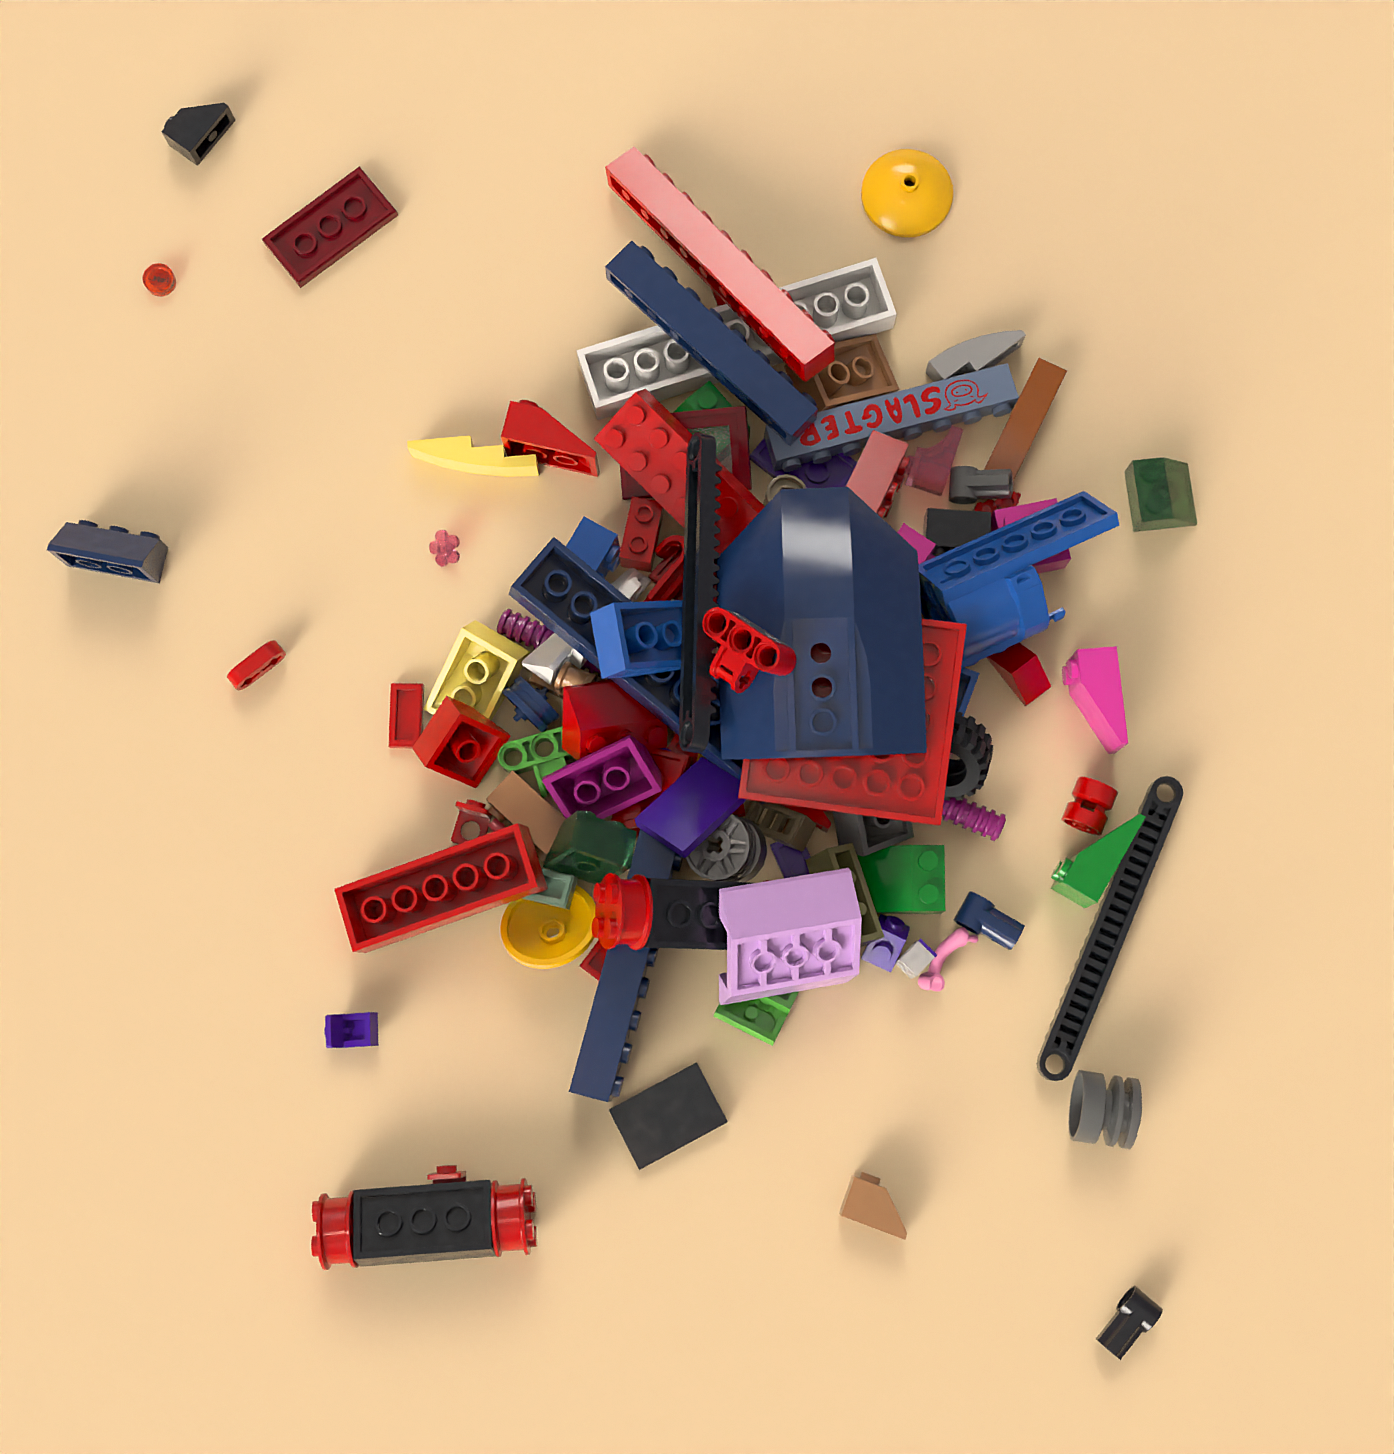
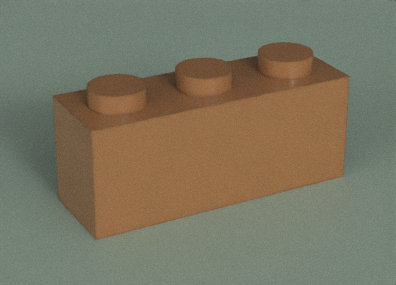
(523, 805)

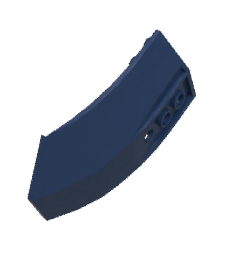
(839, 576)

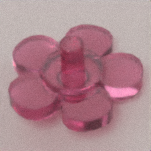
(444, 548)

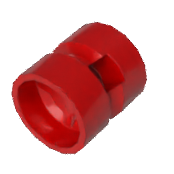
(1095, 796)

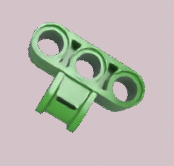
(531, 760)

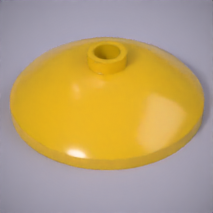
(901, 208)
(529, 926)

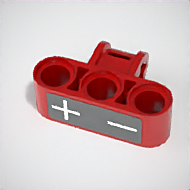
(737, 657)

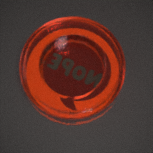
(159, 279)

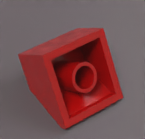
(460, 742)

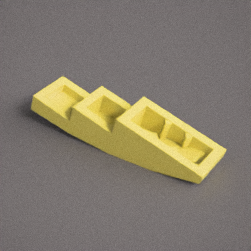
(461, 455)

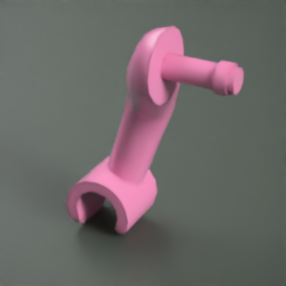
(932, 978)

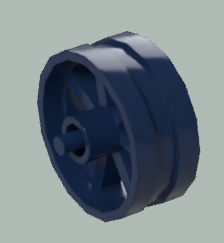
(531, 704)

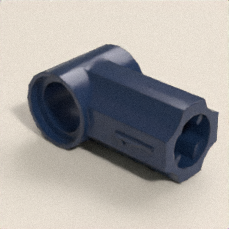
(982, 918)

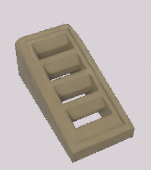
(796, 832)

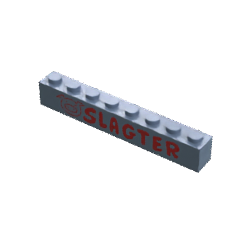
(897, 415)

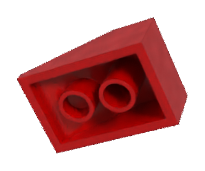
(534, 431)

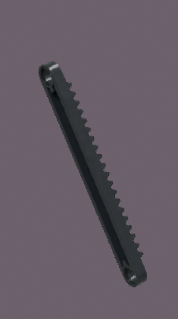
(698, 592)
(1108, 931)

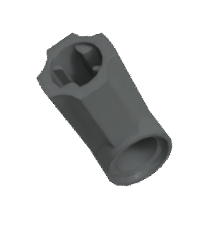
(970, 484)

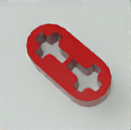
(256, 665)

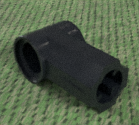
(1134, 1315)

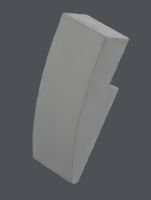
(974, 354)

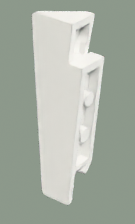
(554, 652)

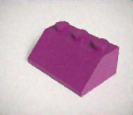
(605, 780)

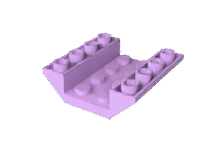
(789, 935)

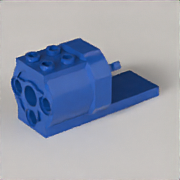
(993, 577)

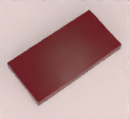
(330, 227)

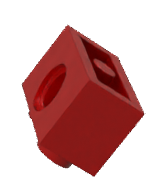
(641, 534)

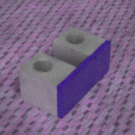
(916, 958)

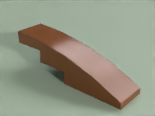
(1026, 417)

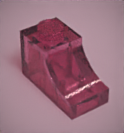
(932, 465)

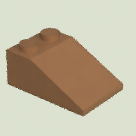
(854, 376)

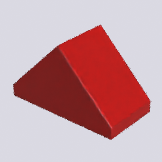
(1021, 672)

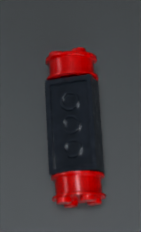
(659, 913)
(424, 1223)

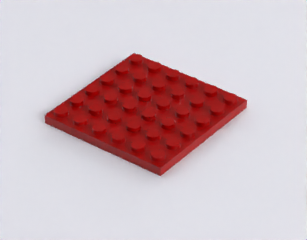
(875, 785)

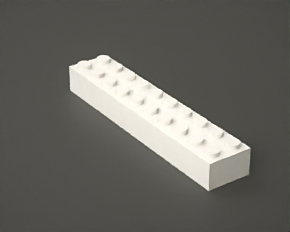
(843, 302)

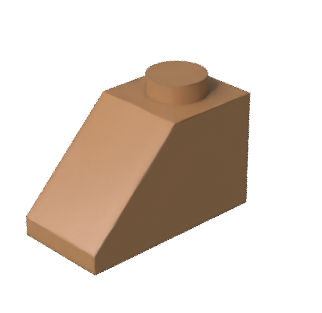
(871, 1205)

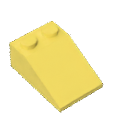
(478, 670)

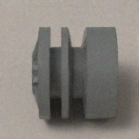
(1111, 1109)

